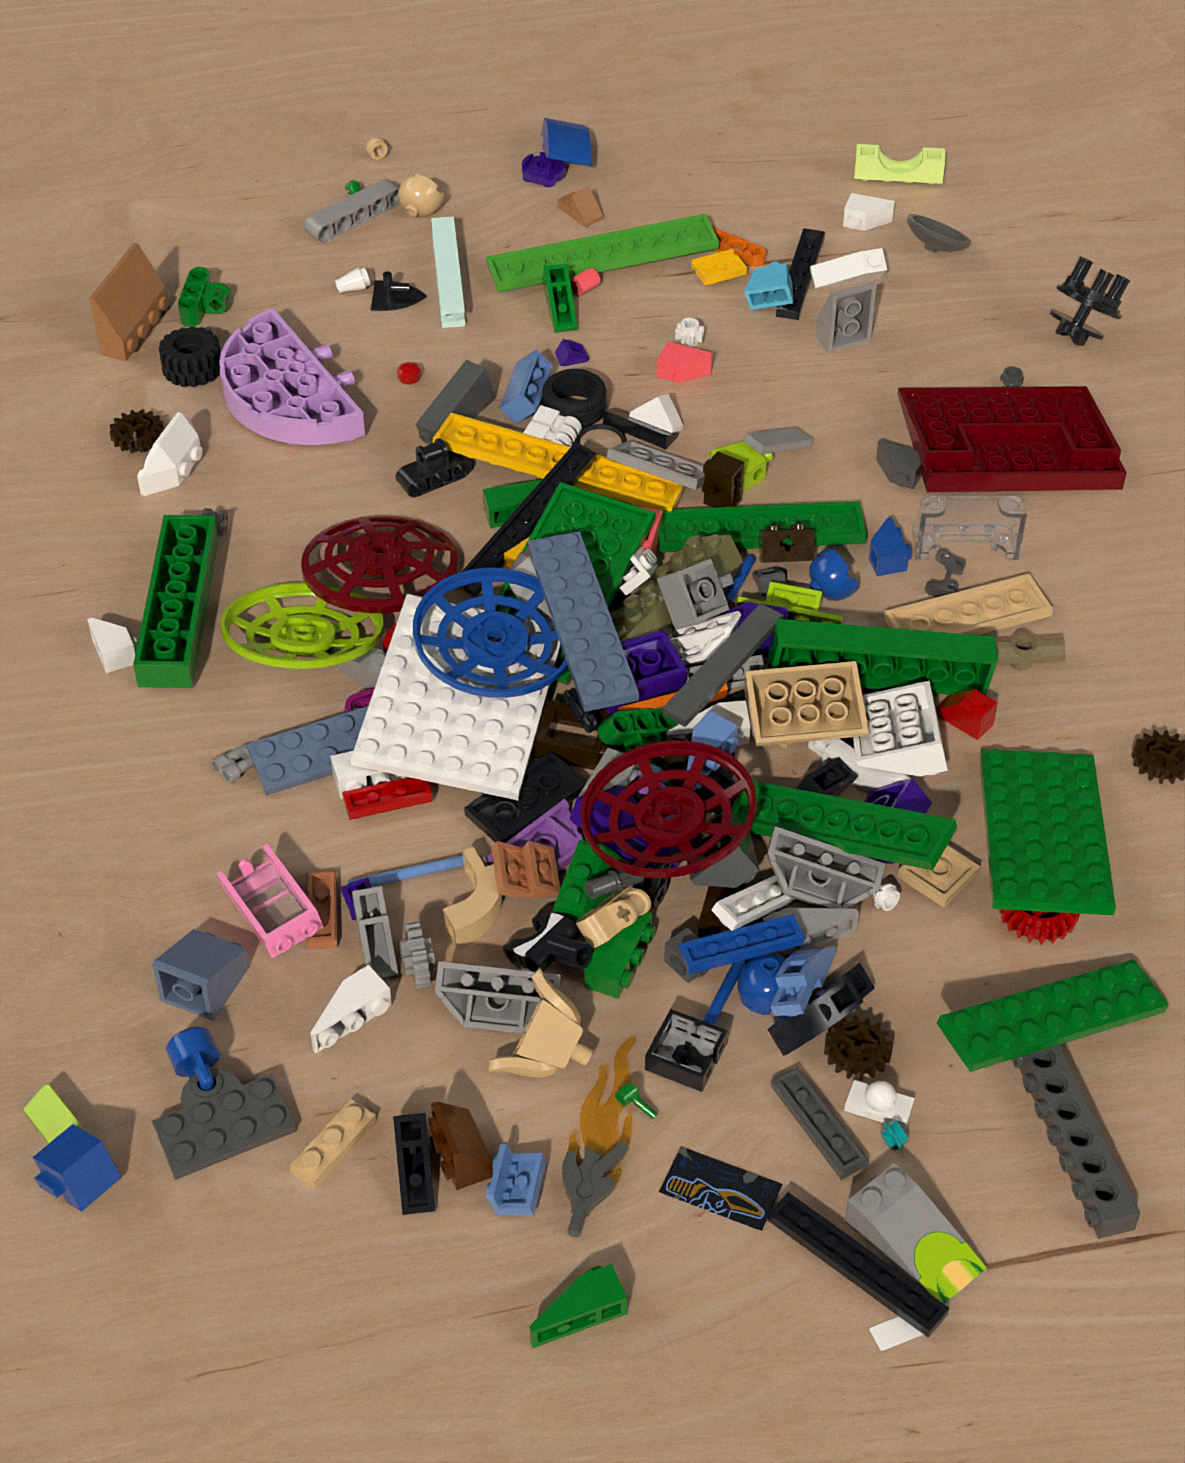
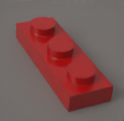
(386, 797)

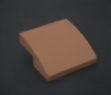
(526, 870)

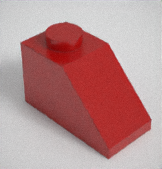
(968, 712)

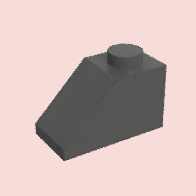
(899, 464)

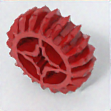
(1039, 924)

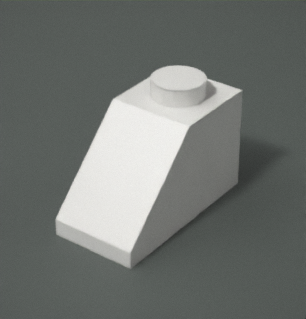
(867, 212)
(112, 644)

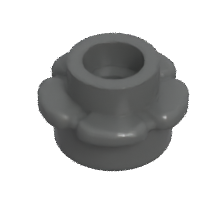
(1012, 377)

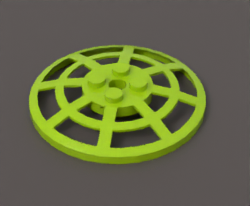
(298, 633)

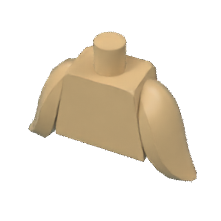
(548, 1038)

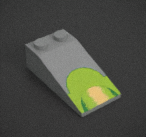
(913, 1235)

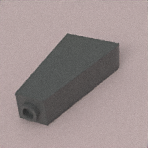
(464, 395)

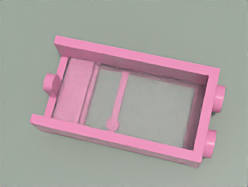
(272, 904)

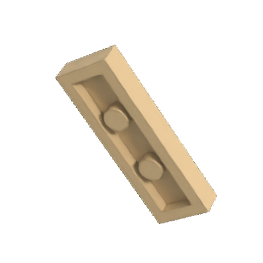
(332, 1143)

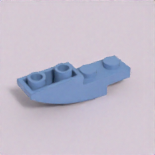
(798, 977)

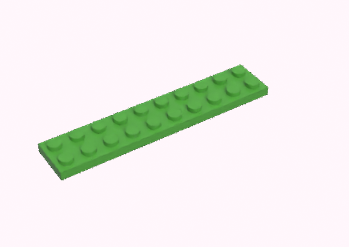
(604, 251)

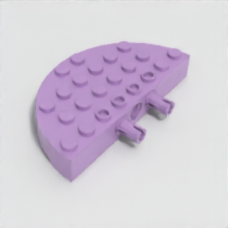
(283, 388)

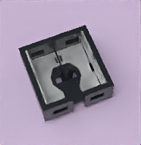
(674, 1043)

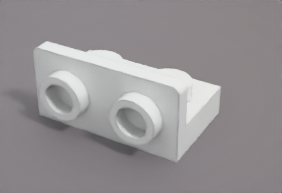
(643, 568)

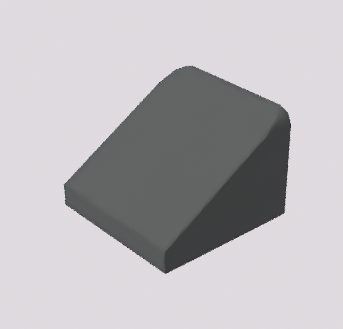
(765, 576)

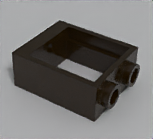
(570, 752)

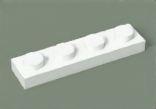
(751, 903)

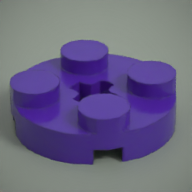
(542, 170)

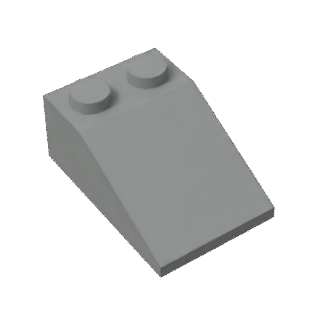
(847, 317)

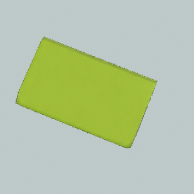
(49, 1113)

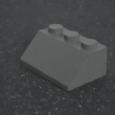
(734, 869)

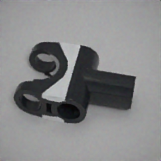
(553, 942)

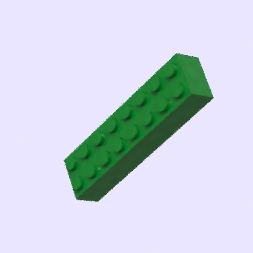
(176, 602)
(889, 655)

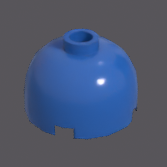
(830, 576)
(758, 982)

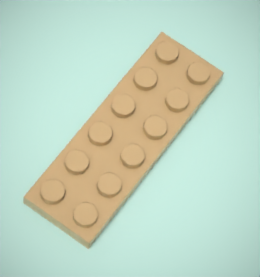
(975, 609)

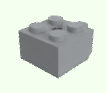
(694, 593)

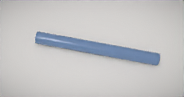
(413, 871)

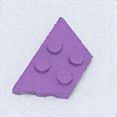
(553, 830)

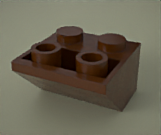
(460, 1145)

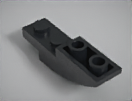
(823, 1009)

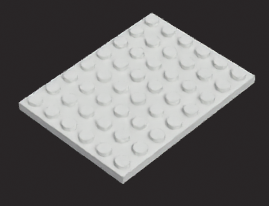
(443, 734)

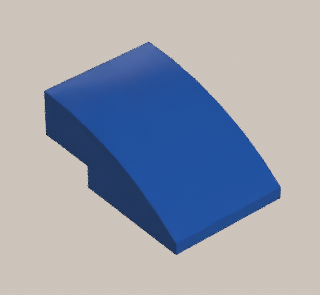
(566, 141)

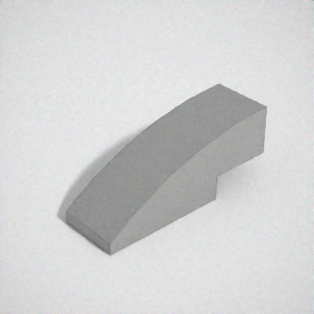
(374, 931)

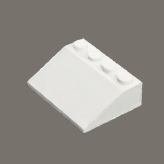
(902, 732)

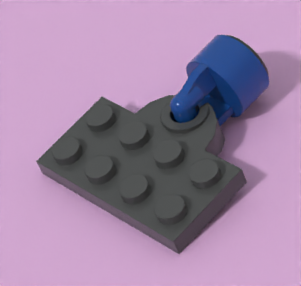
(217, 1111)

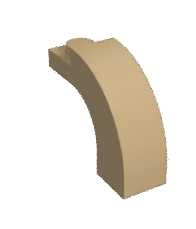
(480, 911)

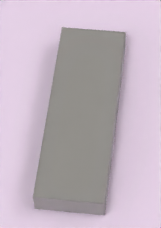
(778, 440)

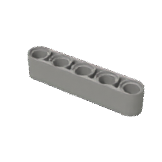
(353, 211)

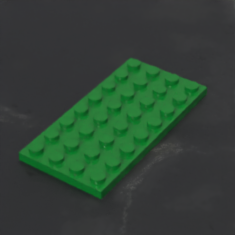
(609, 532)
(1045, 833)

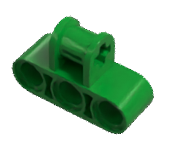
(200, 297)
(636, 729)

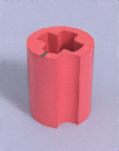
(584, 281)

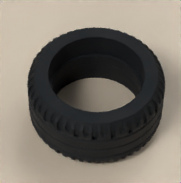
(576, 383)

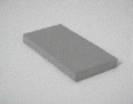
(658, 463)

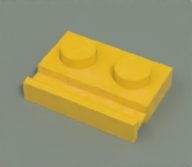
(718, 267)

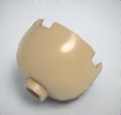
(419, 196)

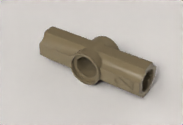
(1026, 650)

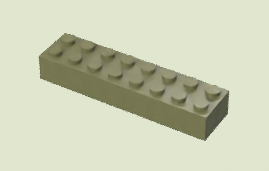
(646, 609)

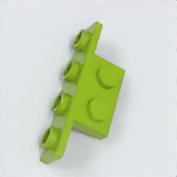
(800, 602)

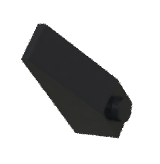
(414, 1163)

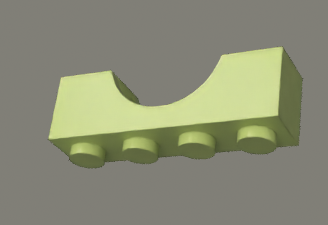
(924, 168)

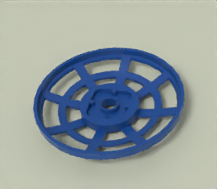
(488, 625)

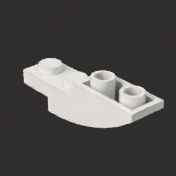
(868, 778)

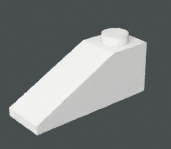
(849, 269)

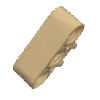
(613, 915)

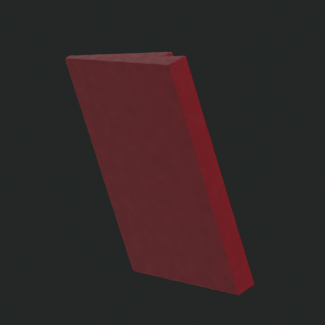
(1011, 439)

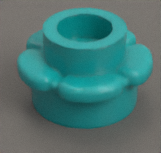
(894, 1135)

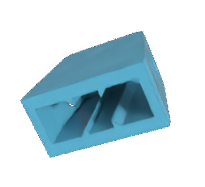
(769, 287)

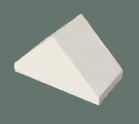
(659, 413)

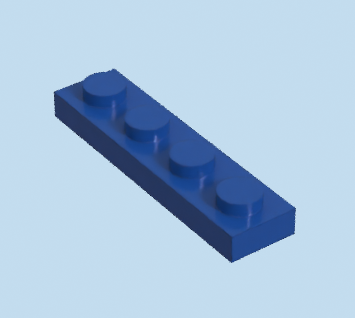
(741, 944)

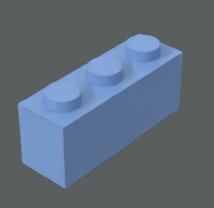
(525, 386)

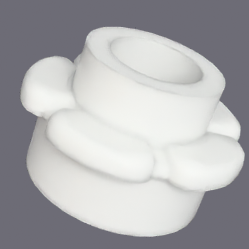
(886, 897)

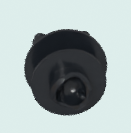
(1090, 299)

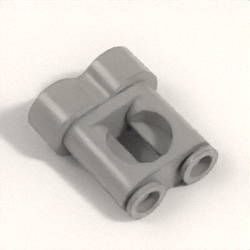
(228, 768)

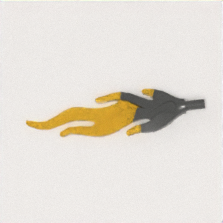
(587, 1183)

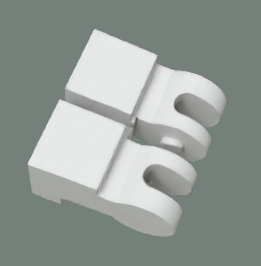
(553, 427)

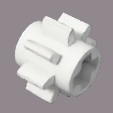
(689, 332)

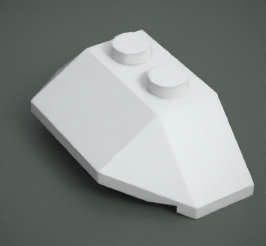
(170, 457)
(700, 641)

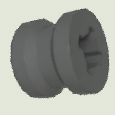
(221, 519)

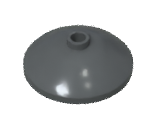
(936, 234)

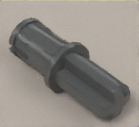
(610, 883)

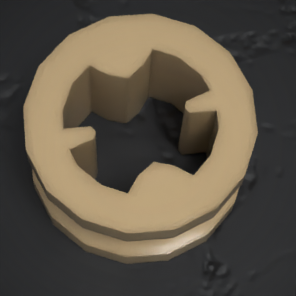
(377, 154)

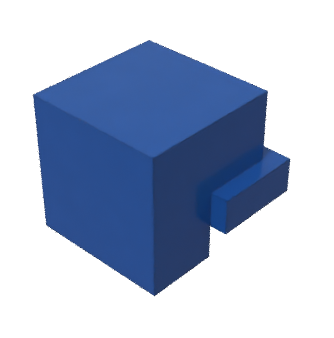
(76, 1167)

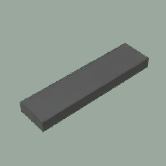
(819, 1123)

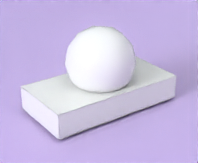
(879, 1102)

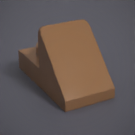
(581, 207)

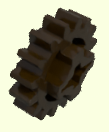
(136, 430)
(1160, 756)
(858, 1048)

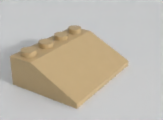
(805, 703)

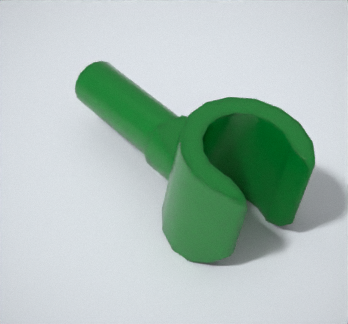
(629, 1094)

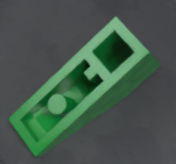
(559, 297)
(584, 1304)

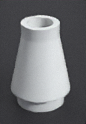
(353, 281)

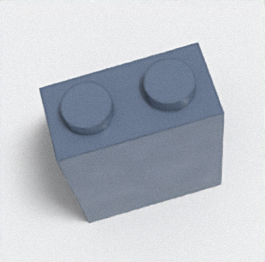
(200, 973)

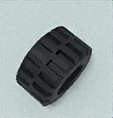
(190, 356)

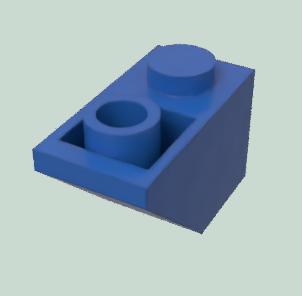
(888, 551)

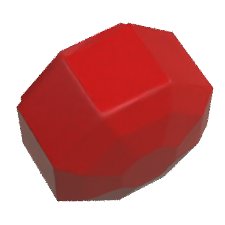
(409, 373)

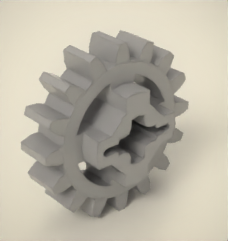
(417, 954)

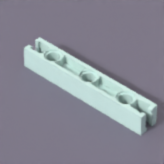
(448, 272)

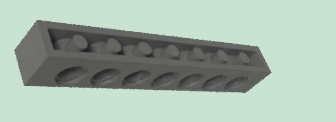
(1108, 1216)

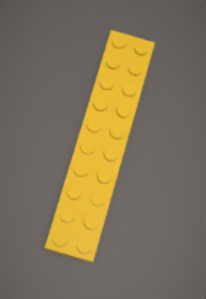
(539, 456)

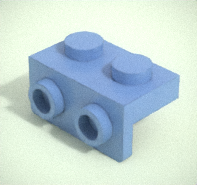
(515, 1182)

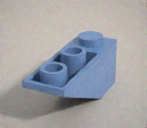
(715, 732)

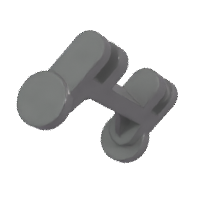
(953, 565)

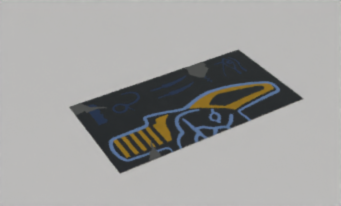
(720, 1188)

